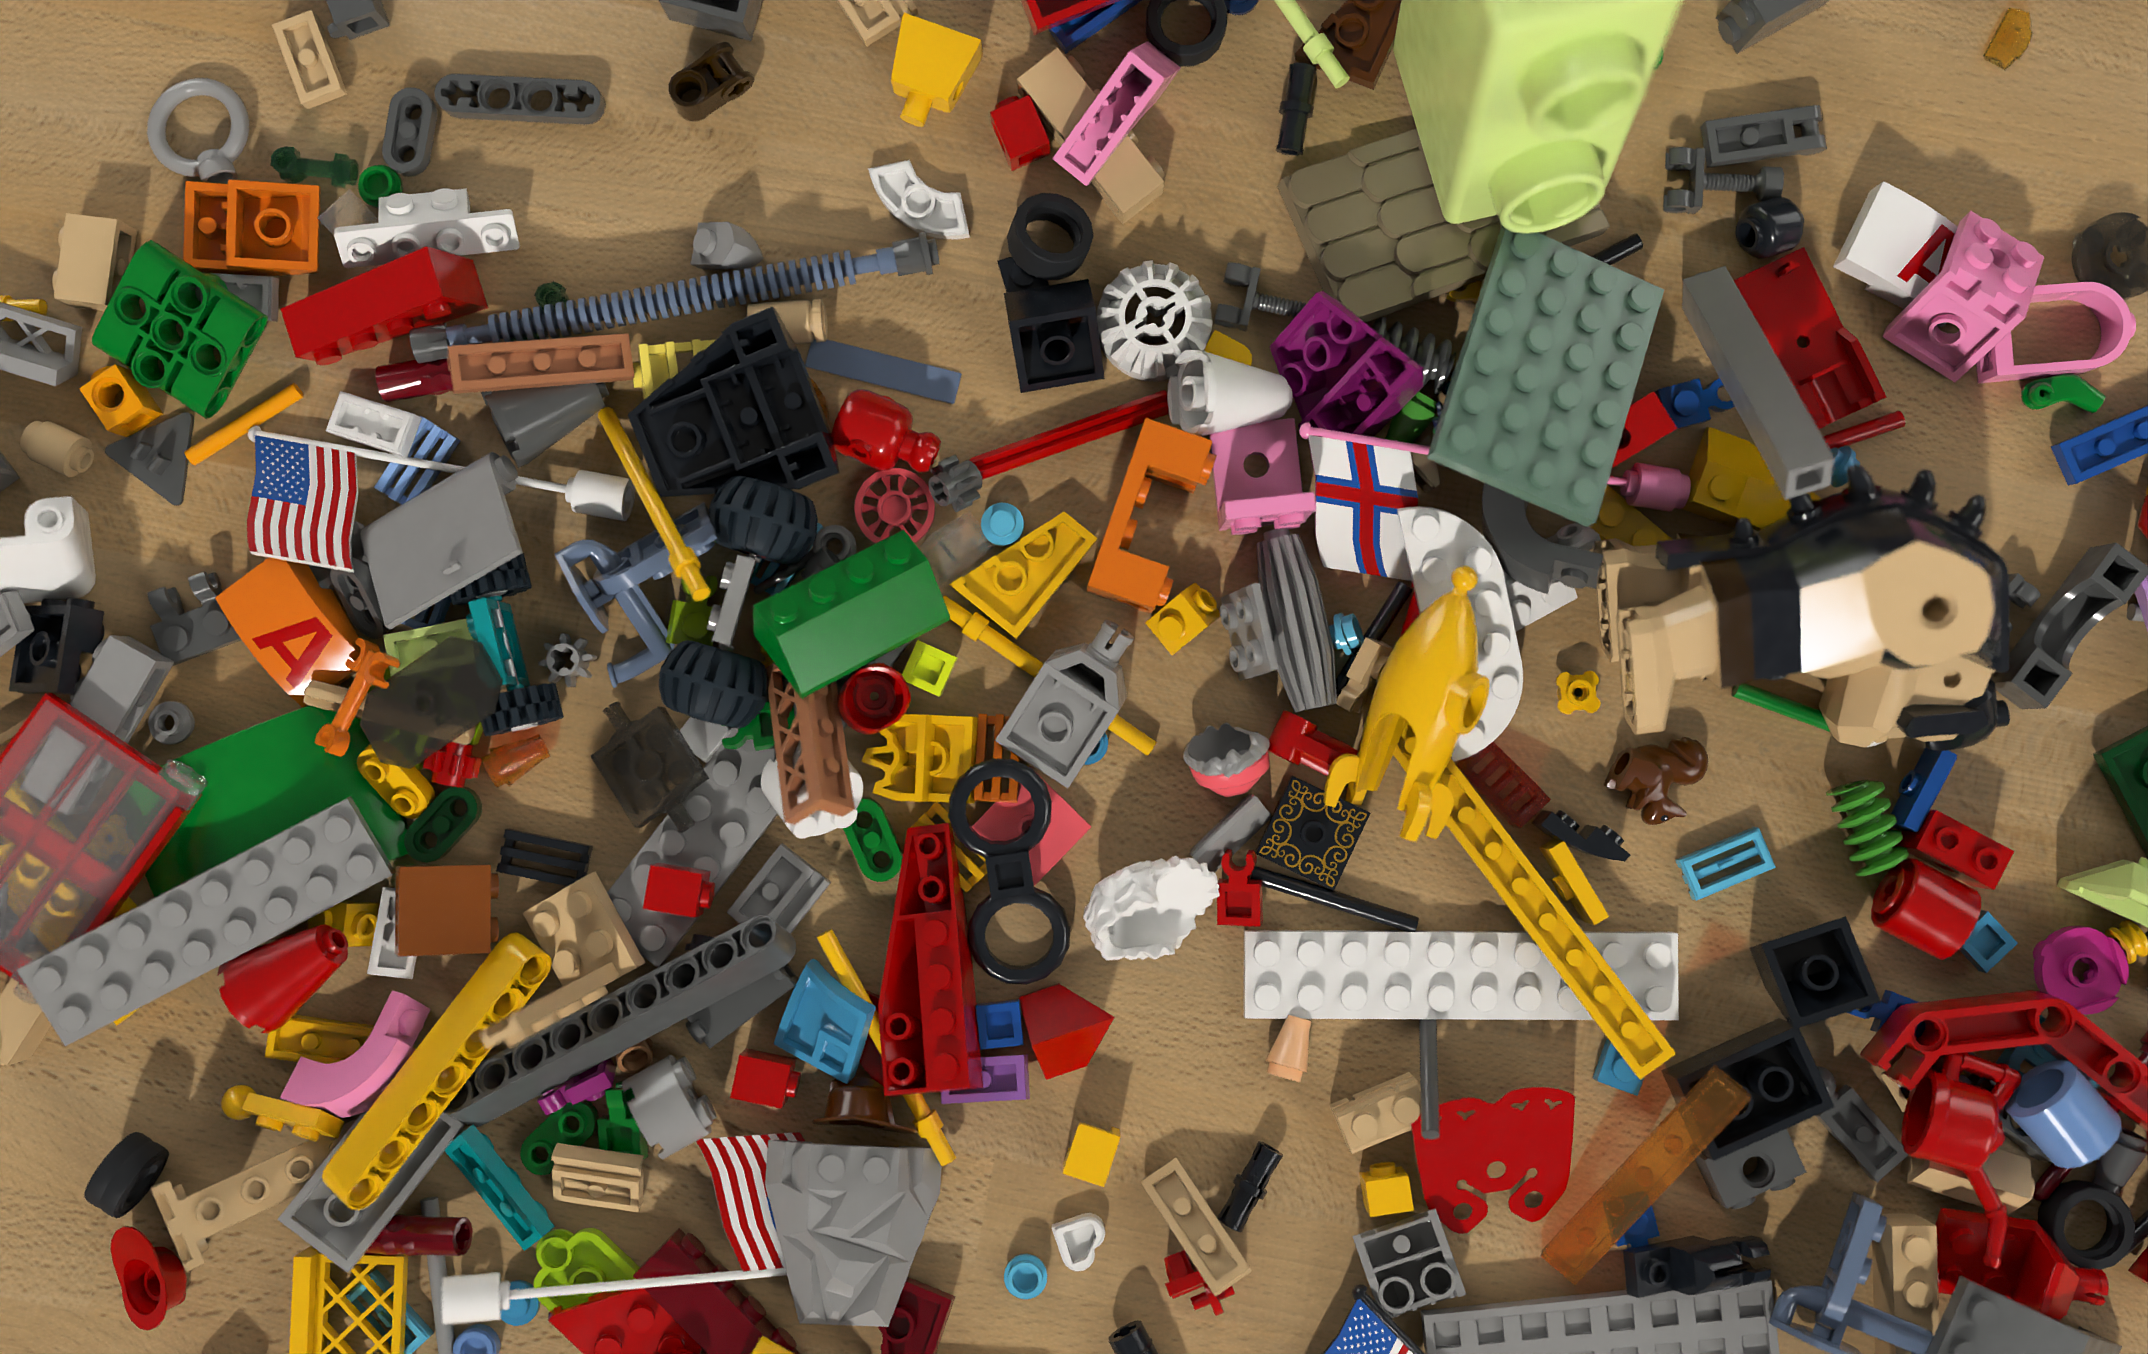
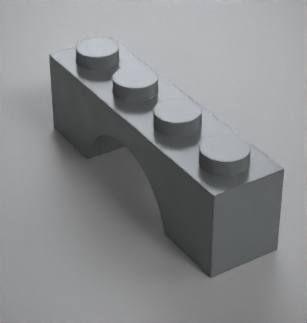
(2042, 656)

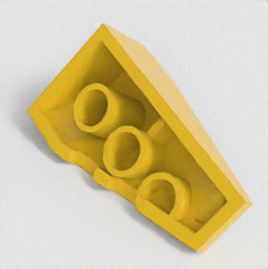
(1734, 483)

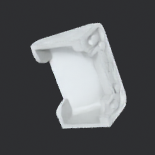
(53, 556)

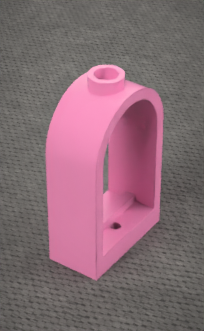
(2116, 330)

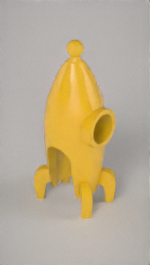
(1435, 689)

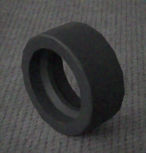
(1187, 54)
(1062, 212)
(2119, 1226)

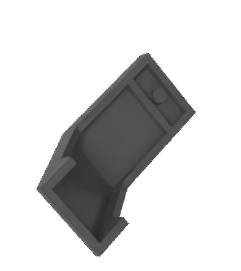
(1994, 1324)

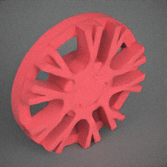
(894, 506)

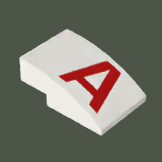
(1896, 245)

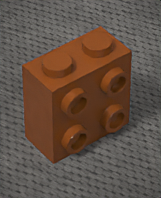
(445, 909)

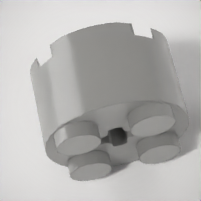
(669, 1106)

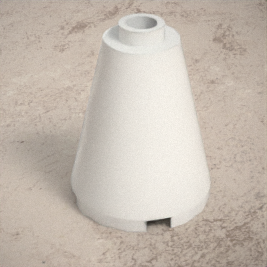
(1223, 394)

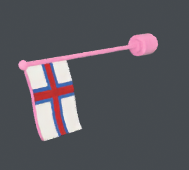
(1369, 478)

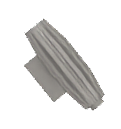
(1283, 624)

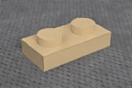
(309, 59)

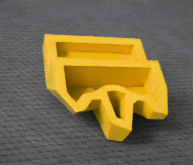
(924, 757)

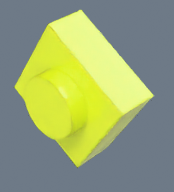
(929, 668)

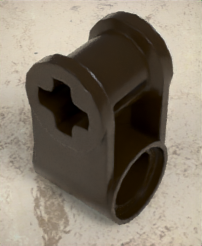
(711, 79)

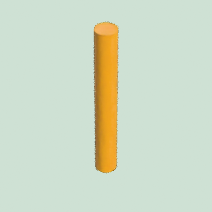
(242, 424)

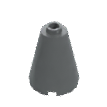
(541, 416)

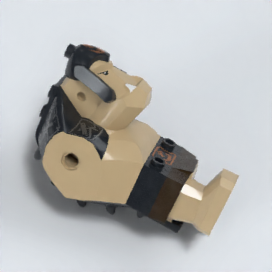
(1850, 587)

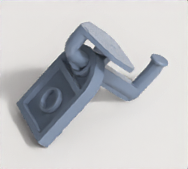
(619, 579)
(1834, 1299)

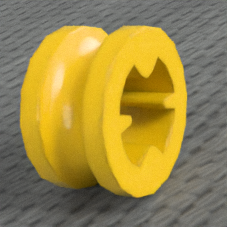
(2130, 939)

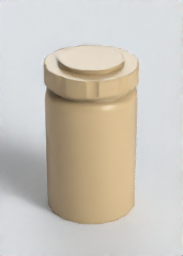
(802, 318)

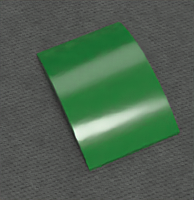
(265, 784)

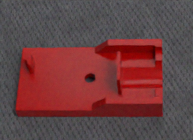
(1833, 368)

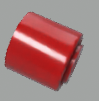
(1925, 908)

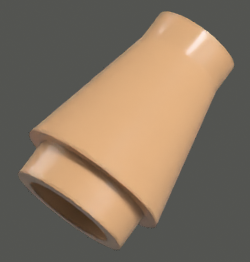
(1290, 1050)

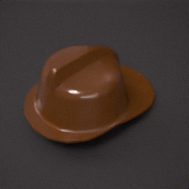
(860, 1104)

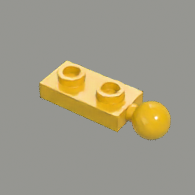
(307, 1122)

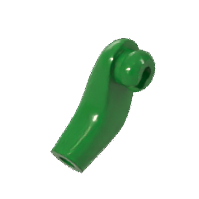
(2061, 388)

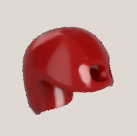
(870, 715)

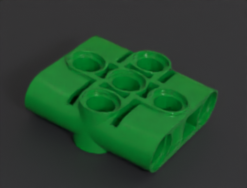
(169, 296)

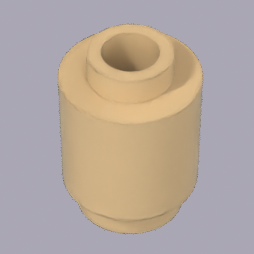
(57, 448)

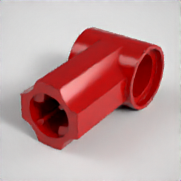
(1302, 743)

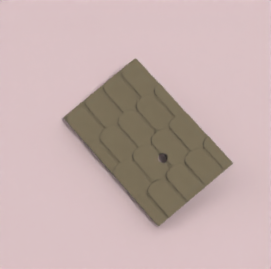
(1382, 233)

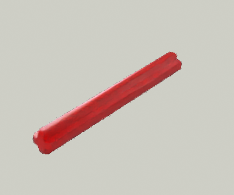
(1072, 434)

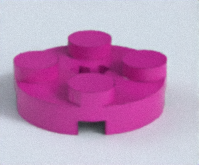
(2102, 981)

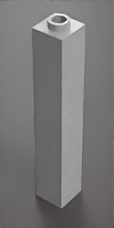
(1757, 383)

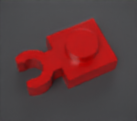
(1239, 897)

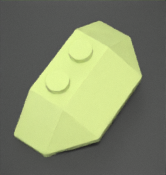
(2114, 886)

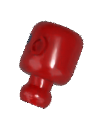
(881, 433)

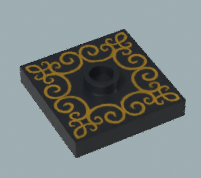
(1311, 835)

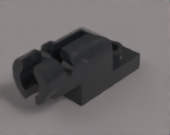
(1693, 1265)

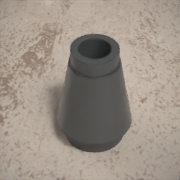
(2120, 1161)

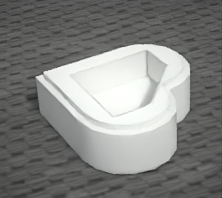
(1078, 1239)

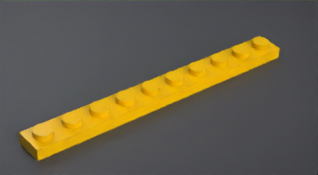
(1547, 922)

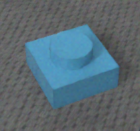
(1987, 943)
(1615, 1072)

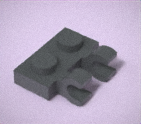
(192, 633)

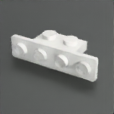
(422, 220)
(1530, 605)

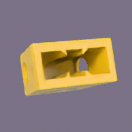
(932, 67)

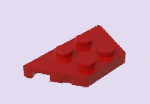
(622, 1324)

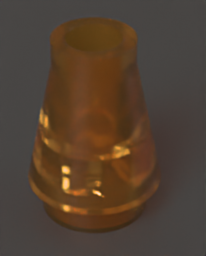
(513, 760)

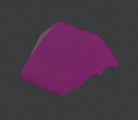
(1343, 369)

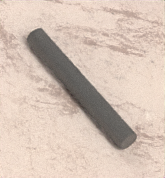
(1429, 1079)

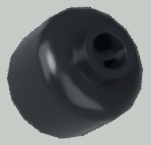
(1770, 227)

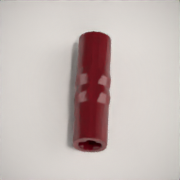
(413, 379)
(424, 1236)

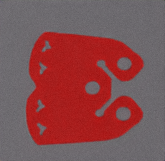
(1493, 1133)

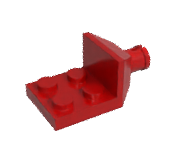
(2031, 1266)

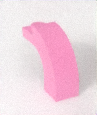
(359, 1080)

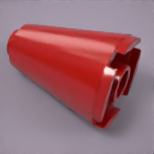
(281, 976)

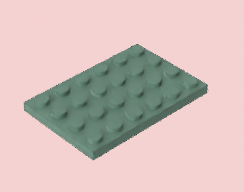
(1547, 375)

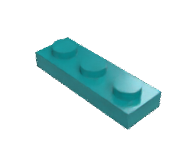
(499, 1187)

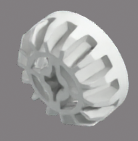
(1122, 341)

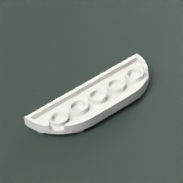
(1434, 548)

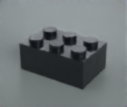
(1769, 1067)

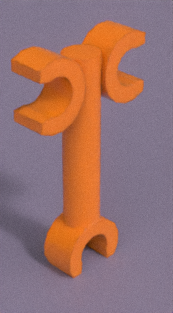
(370, 671)

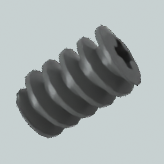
(1435, 362)

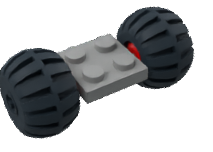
(763, 524)

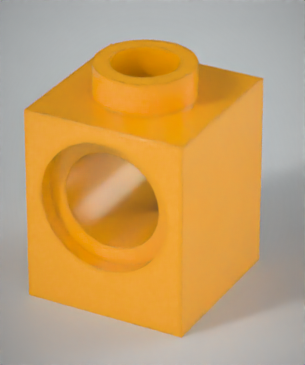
(132, 413)

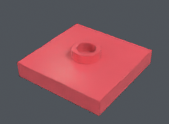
(1009, 820)

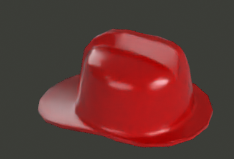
(149, 1277)

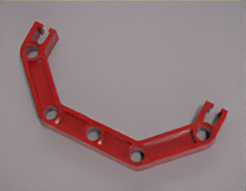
(2008, 1022)

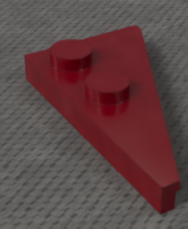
(917, 1320)

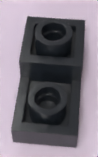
(1590, 840)

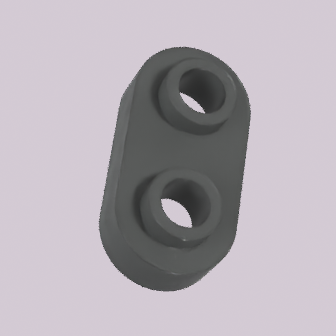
(407, 134)
(360, 599)

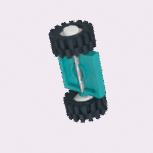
(495, 627)

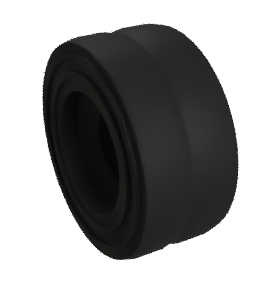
(126, 1174)

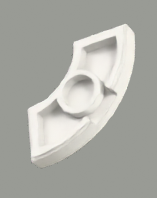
(917, 204)

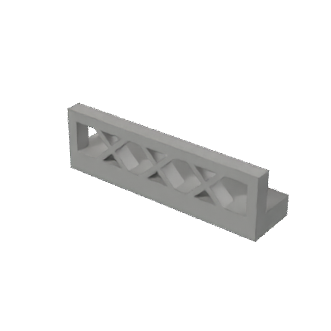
(39, 360)

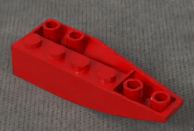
(928, 975)

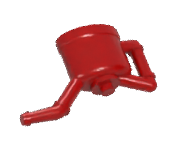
(1961, 1128)

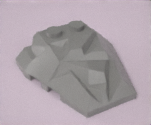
(849, 1224)

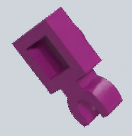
(587, 1085)

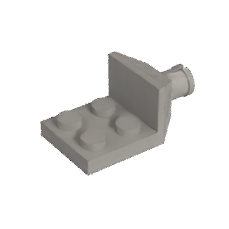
(1069, 706)

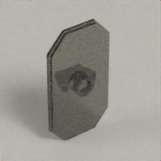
(431, 702)

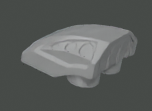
(1409, 1263)

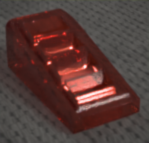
(1513, 771)

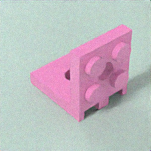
(1979, 290)
(1255, 502)

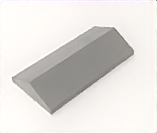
(346, 1233)

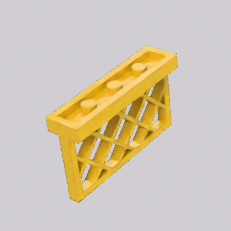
(311, 1304)

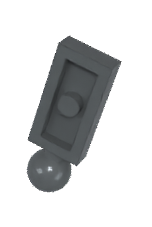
(1859, 1129)

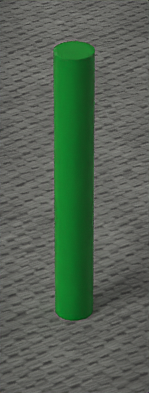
(1780, 705)

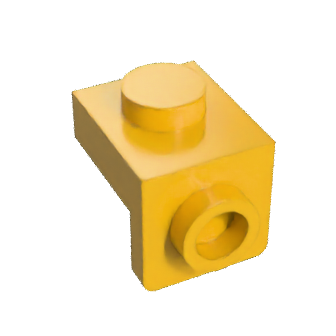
(1184, 617)
(353, 919)

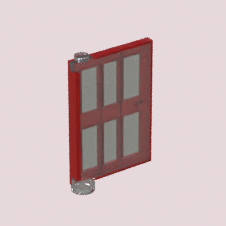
(77, 829)

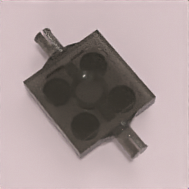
(649, 767)

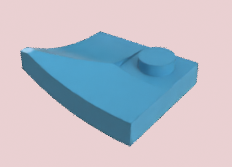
(825, 1023)

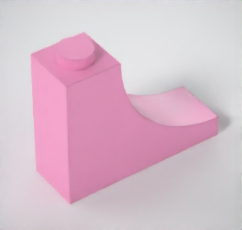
(1116, 110)

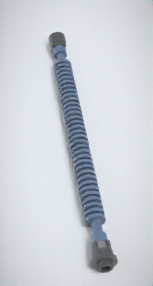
(904, 257)

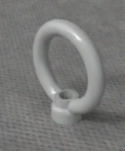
(212, 164)

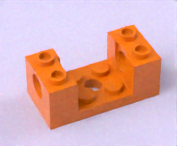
(1162, 456)

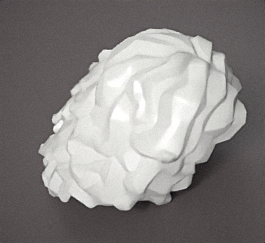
(1149, 907)

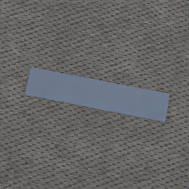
(884, 370)

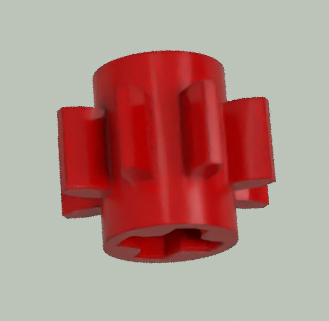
(453, 765)

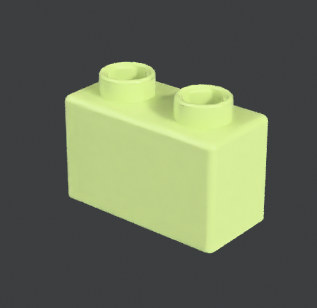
(1526, 99)

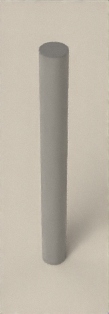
(438, 1270)

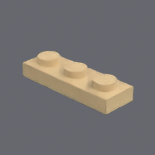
(1196, 1227)

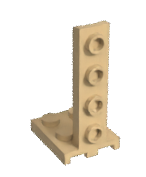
(586, 952)
(238, 1196)

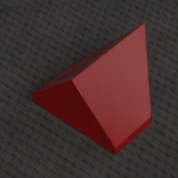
(1063, 1028)

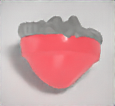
(1227, 759)

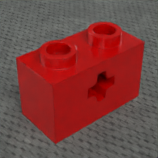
(1958, 850)

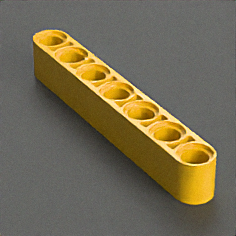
(434, 1072)

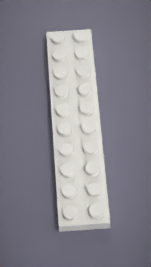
(1441, 975)

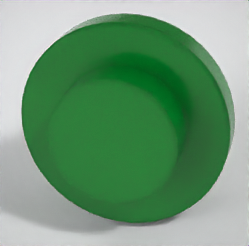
(378, 182)

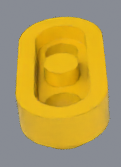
(400, 787)

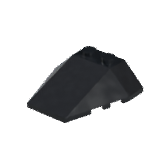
(737, 413)

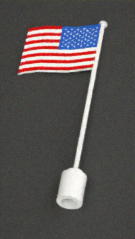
(309, 497)
(746, 1216)

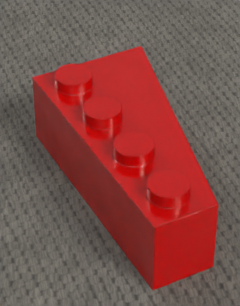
(383, 305)

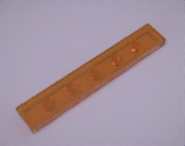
(1645, 1174)

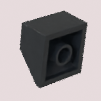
(1054, 335)
(1815, 973)

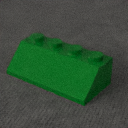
(850, 613)

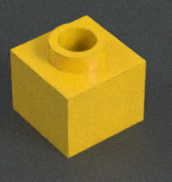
(1386, 1189)

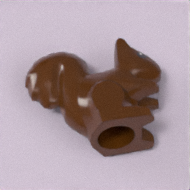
(1650, 772)

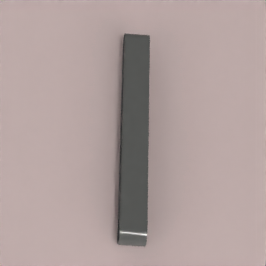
(623, 1019)

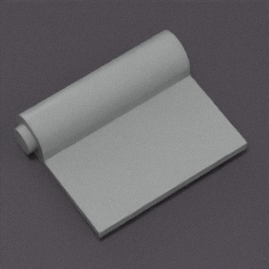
(442, 539)

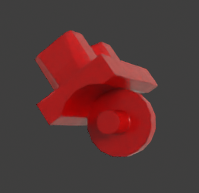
(1184, 1280)

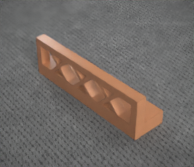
(540, 363)
(823, 747)

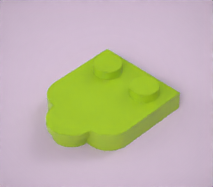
(579, 1259)

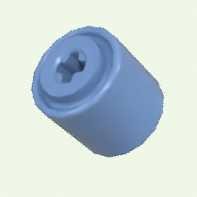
(2064, 1114)

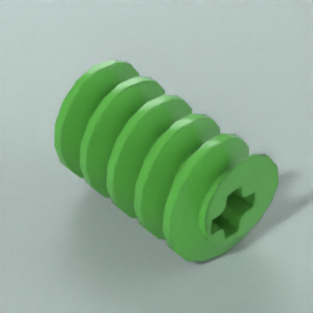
(1869, 826)

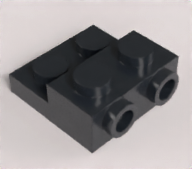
(51, 654)

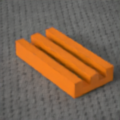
(995, 795)

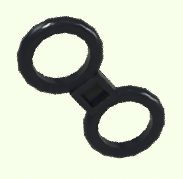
(1009, 871)

